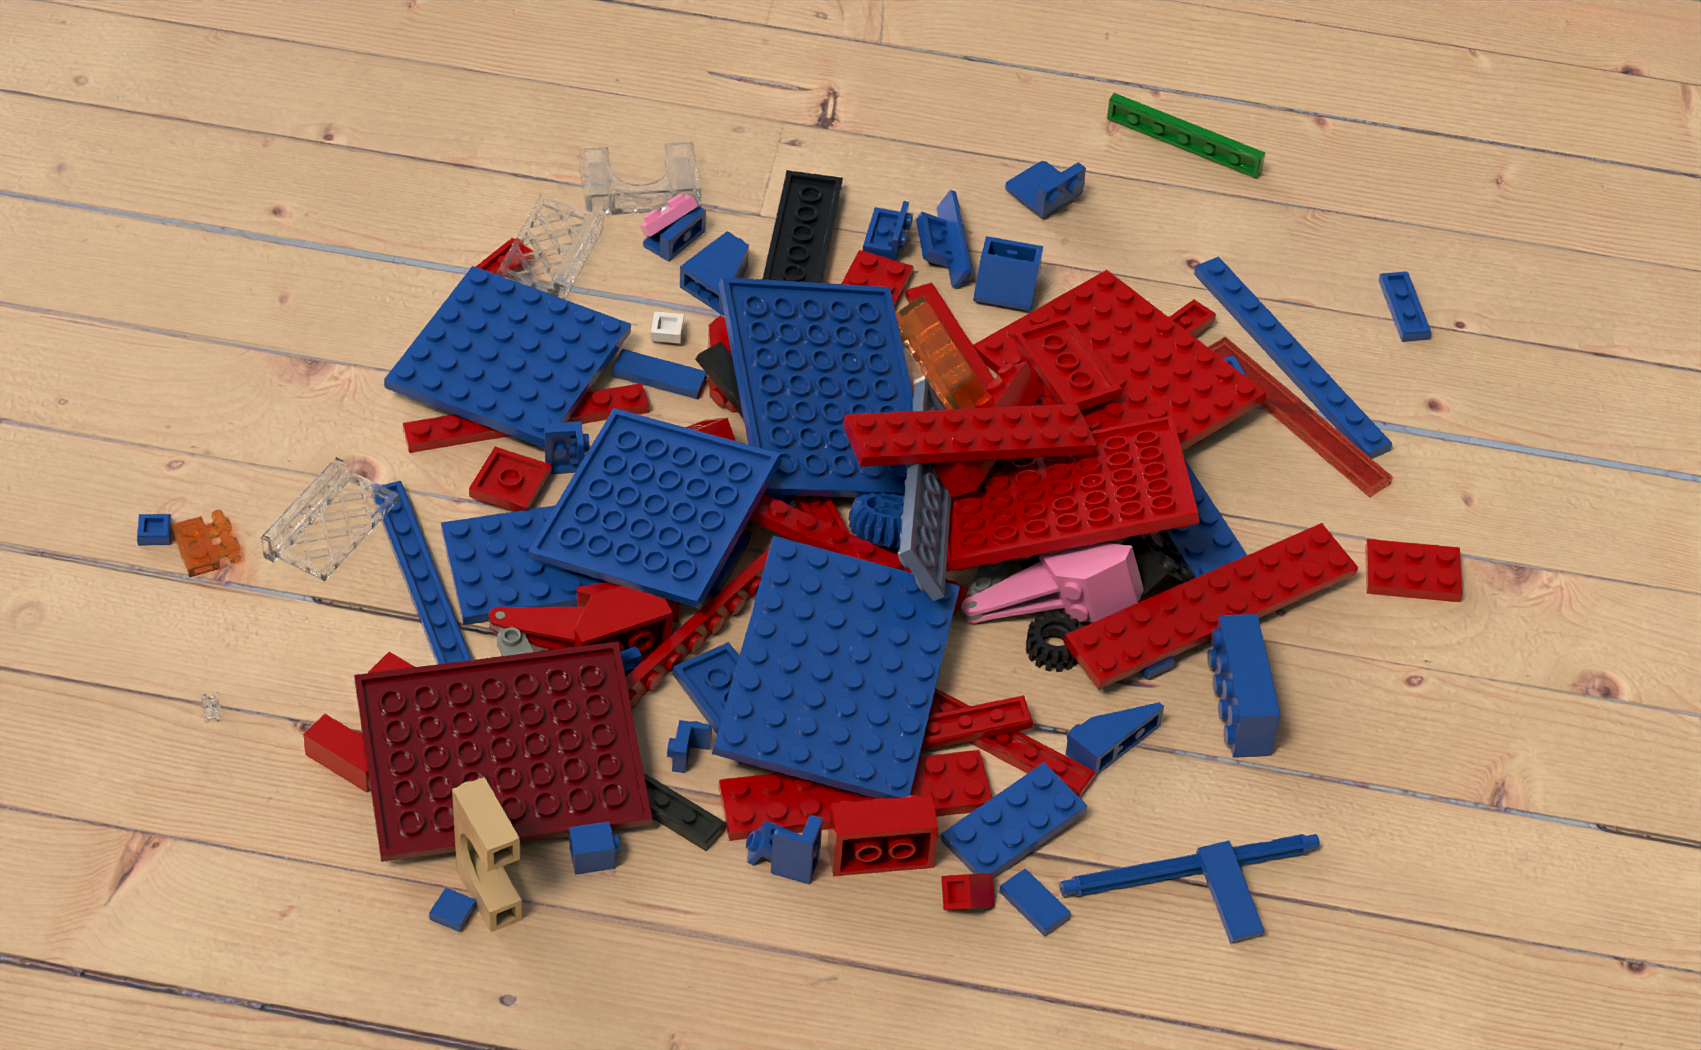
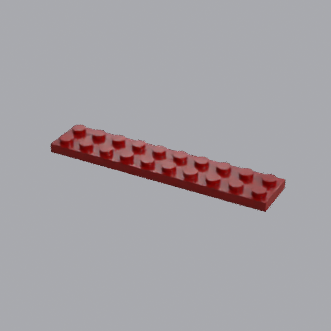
(1189, 612)

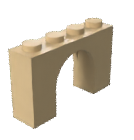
(483, 846)

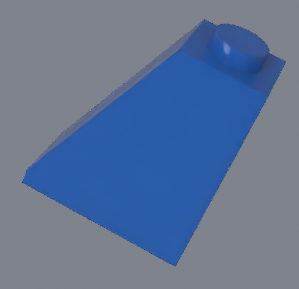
(721, 258)

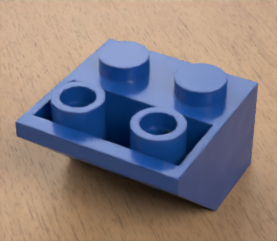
(1008, 273)

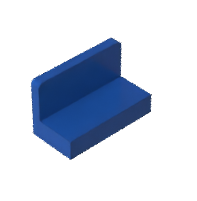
(677, 235)
(795, 854)

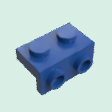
(887, 231)
(565, 446)

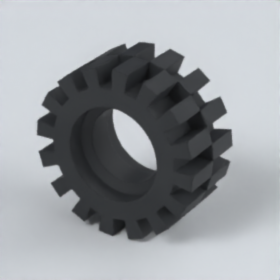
(1042, 651)

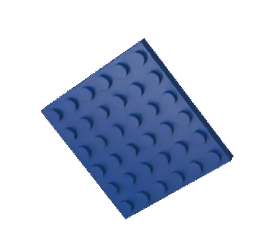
(507, 355)
(656, 507)

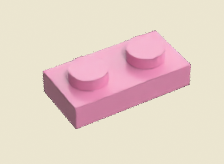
(657, 220)

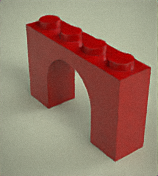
(341, 747)

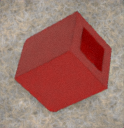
(967, 891)

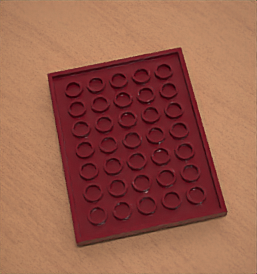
(539, 727)

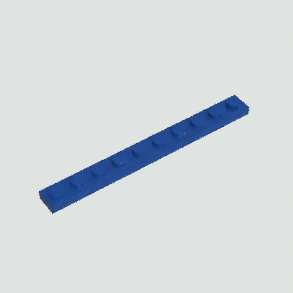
(1292, 357)

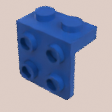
(1046, 188)

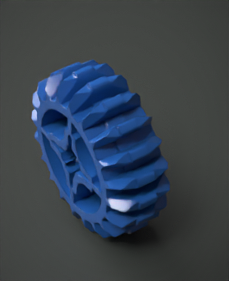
(877, 518)

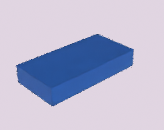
(1035, 902)

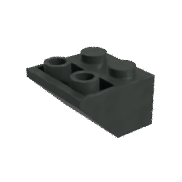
(1158, 564)

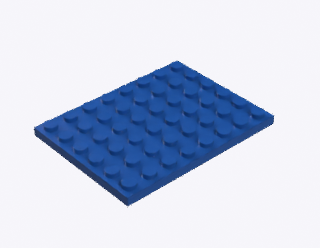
(806, 362)
(836, 671)

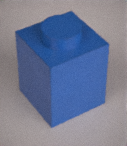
(593, 847)

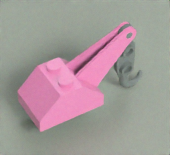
(1079, 580)

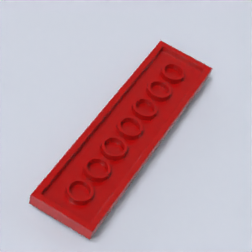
(968, 434)
(953, 780)

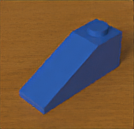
(1111, 735)

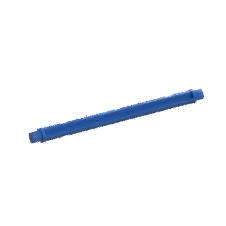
(1184, 865)

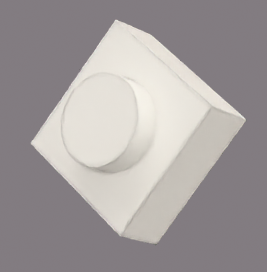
(667, 327)

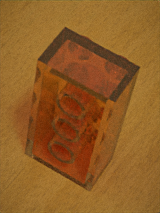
(939, 356)

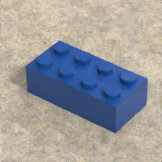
(1244, 686)

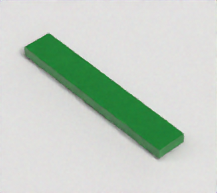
(1186, 135)

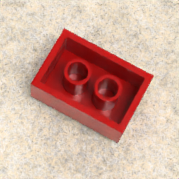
(882, 835)

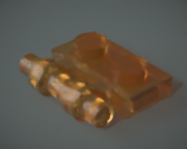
(195, 543)

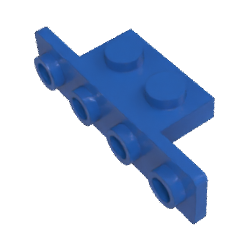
(944, 239)

